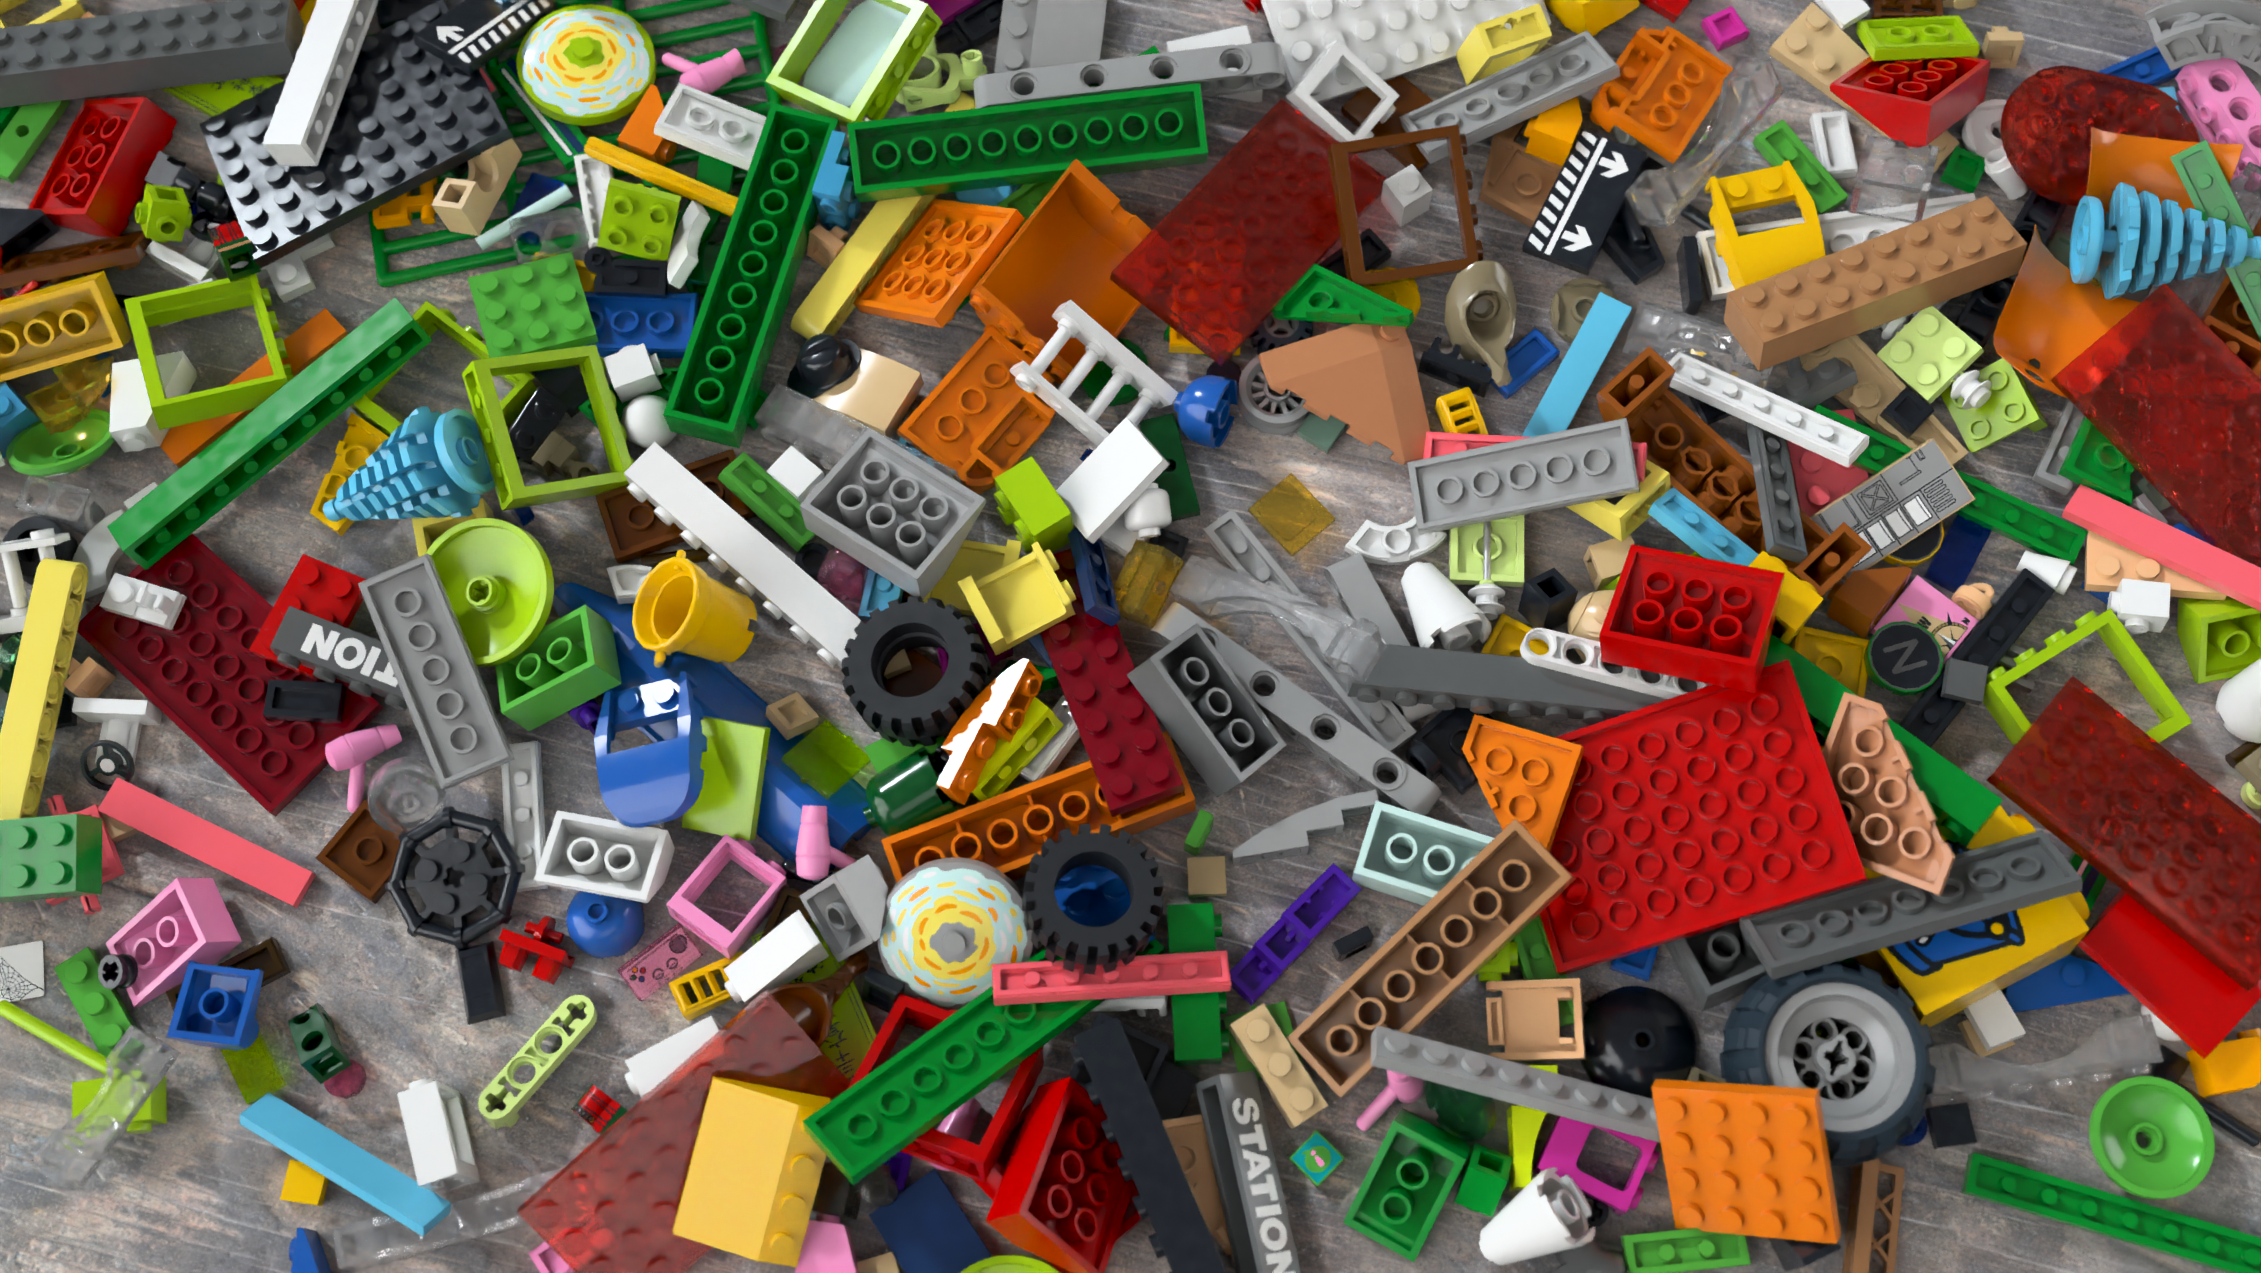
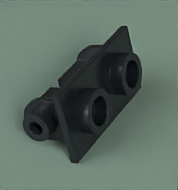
(536, 423)

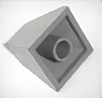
(849, 907)

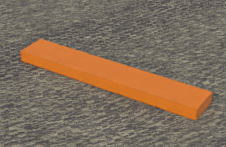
(302, 349)

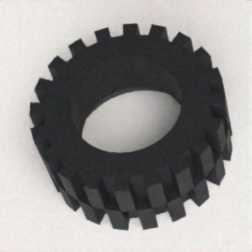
(1079, 942)

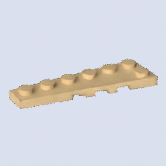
(1824, 52)
(1875, 391)

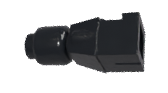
(208, 195)

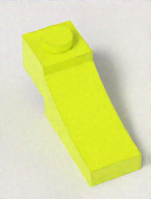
(1522, 1131)

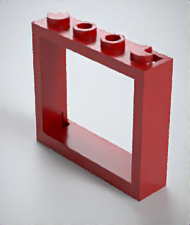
(937, 1146)

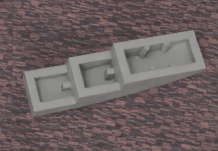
(1291, 834)

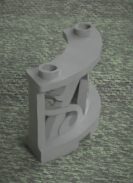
(2206, 31)

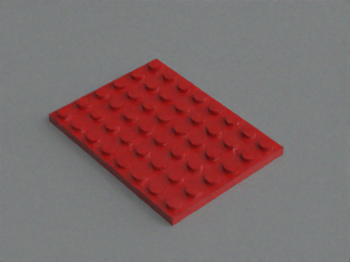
(1695, 821)

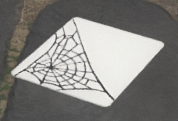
(21, 971)

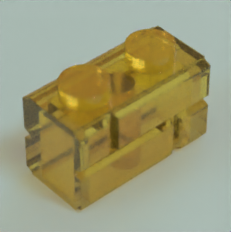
(1146, 582)

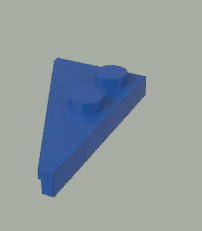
(2062, 983)

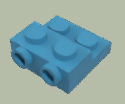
(835, 185)

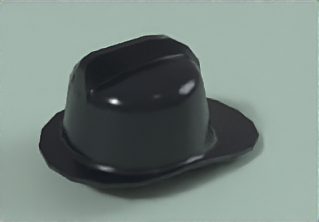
(823, 364)

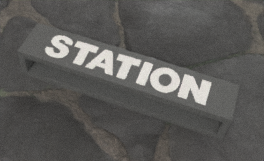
(342, 655)
(1247, 1174)

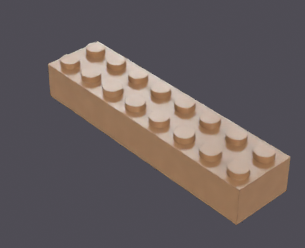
(1873, 282)
(1432, 955)

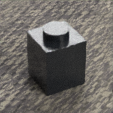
(1547, 600)

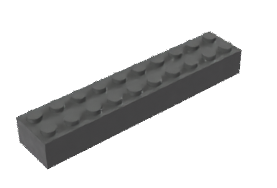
(147, 50)

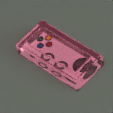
(660, 962)

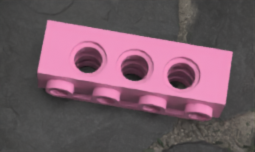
(2225, 105)

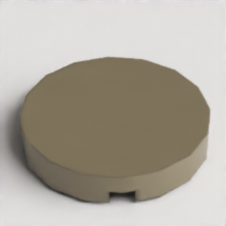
(1572, 304)

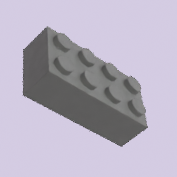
(1207, 710)
(1717, 964)

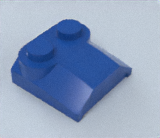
(217, 1007)

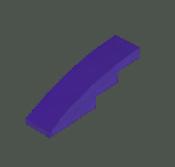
(1293, 933)

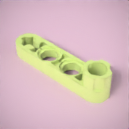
(533, 1055)

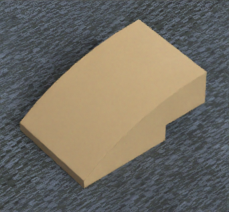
(875, 393)

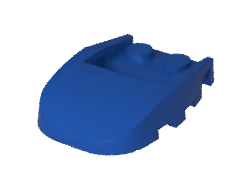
(655, 779)

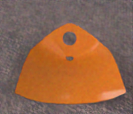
(2146, 166)
(2052, 316)

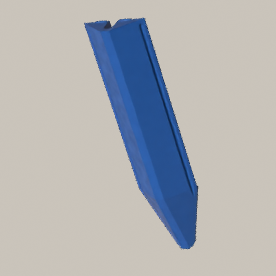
(727, 698)

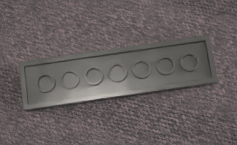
(1893, 912)

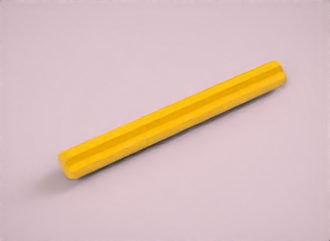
(660, 175)

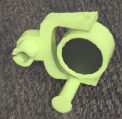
(925, 84)

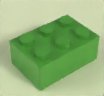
(560, 669)

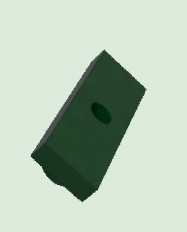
(1164, 436)

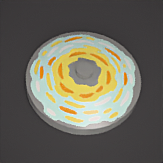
(948, 929)

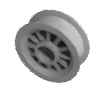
(1256, 414)

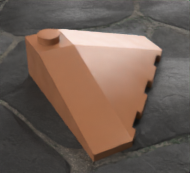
(1360, 378)
(1881, 799)

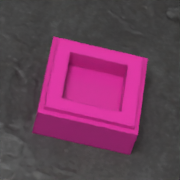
(1724, 28)

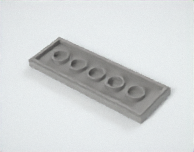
(1515, 93)
(1523, 476)
(436, 671)

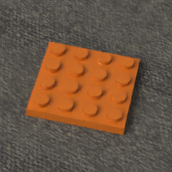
(939, 262)
(1747, 1159)

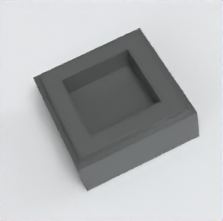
(1964, 681)

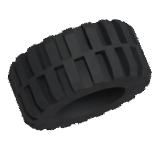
(908, 628)

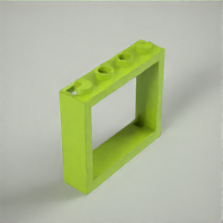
(886, 77)
(195, 302)
(469, 339)
(497, 441)
(2124, 649)

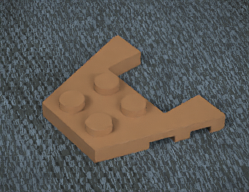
(1515, 179)

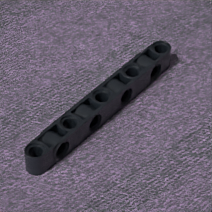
(1979, 315)

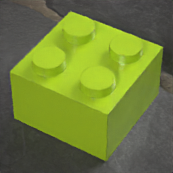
(1032, 507)

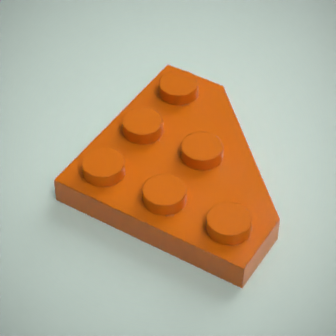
(1523, 774)

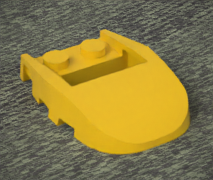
(1769, 251)

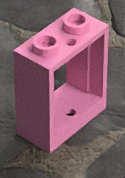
(742, 853)

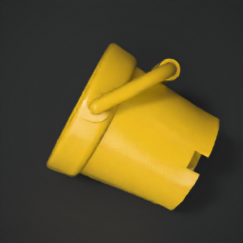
(691, 614)

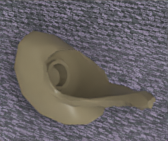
(1483, 316)

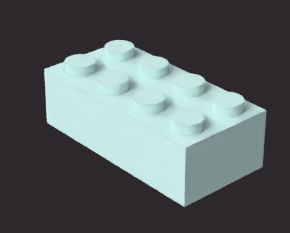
(1413, 853)

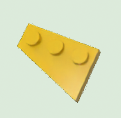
(358, 444)

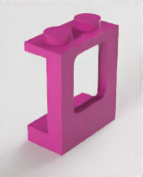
(1564, 1148)

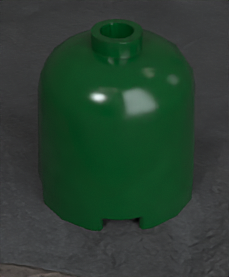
(906, 795)

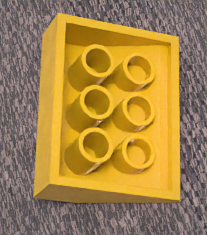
(752, 1172)

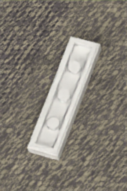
(525, 809)

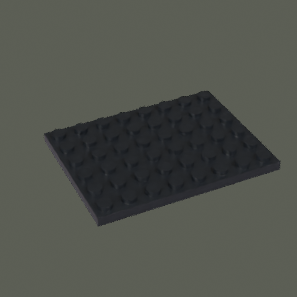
(394, 130)

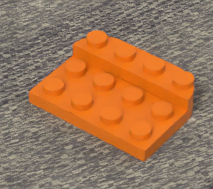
(1661, 90)
(980, 415)

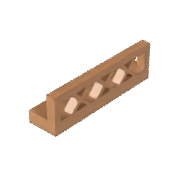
(1860, 1218)

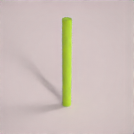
(53, 1036)

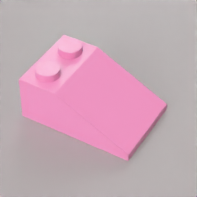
(176, 927)

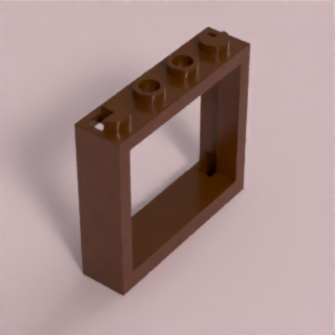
(1347, 215)

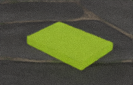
(1917, 38)
(731, 779)

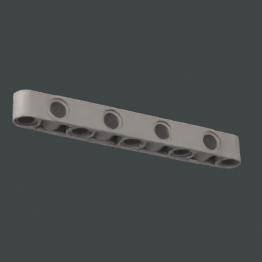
(1258, 66)
(1301, 714)

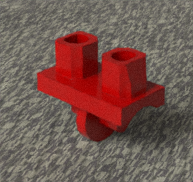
(550, 959)

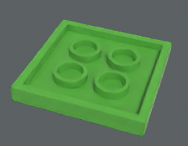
(533, 307)

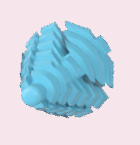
(2149, 242)
(421, 471)

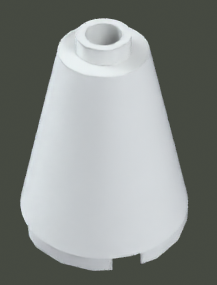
(1441, 611)
(2241, 703)
(1539, 1221)

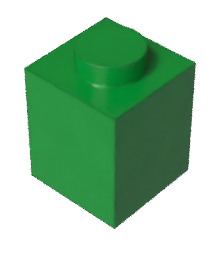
(1483, 1180)

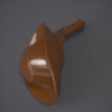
(813, 1002)

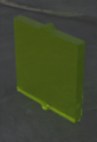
(826, 759)

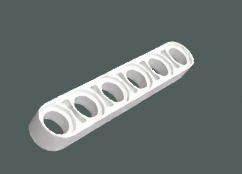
(1593, 668)

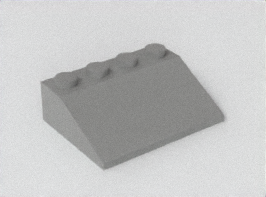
(1049, 33)
(892, 513)

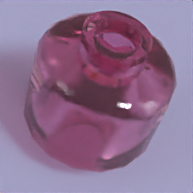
(842, 575)

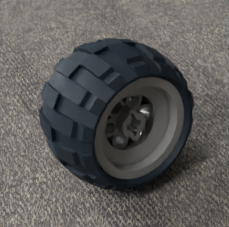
(1855, 1009)

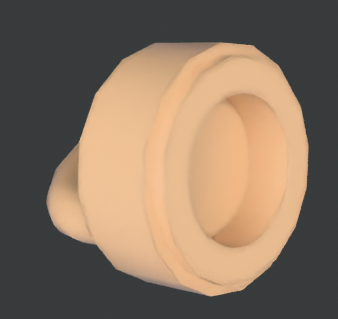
(1973, 600)

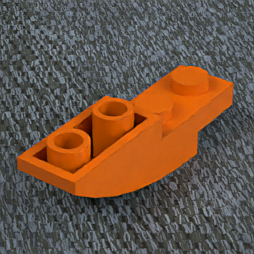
(990, 717)

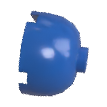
(1206, 408)
(604, 924)

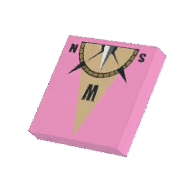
(1934, 612)

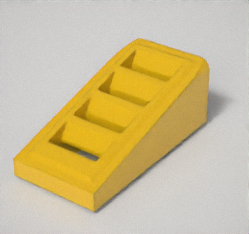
(1457, 399)
(680, 985)

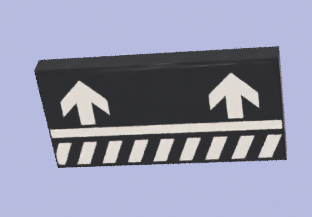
(480, 30)
(1584, 202)

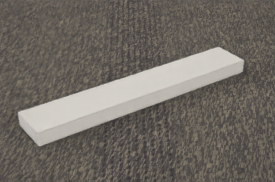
(1767, 410)

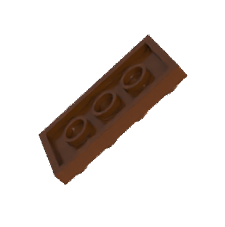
(84, 257)
(636, 528)

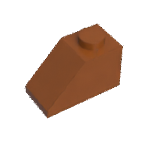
(1866, 597)

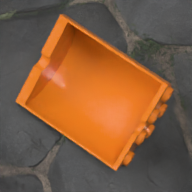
(1059, 257)

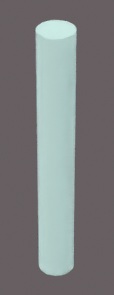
(543, 205)

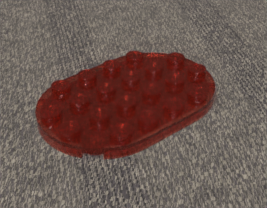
(2052, 117)

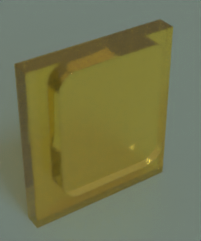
(1291, 514)

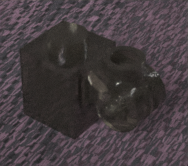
(843, 1199)

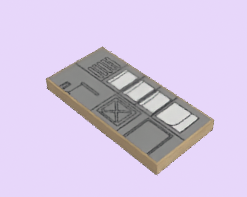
(1898, 502)

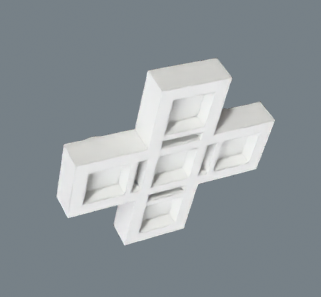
(290, 272)

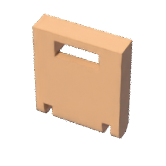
(1529, 1020)

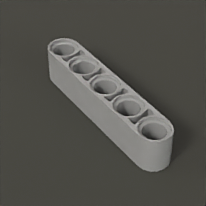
(1362, 598)

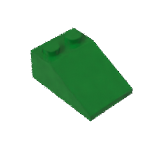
(1407, 1184)

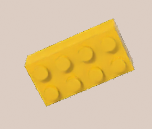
(59, 325)

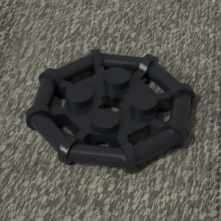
(435, 869)

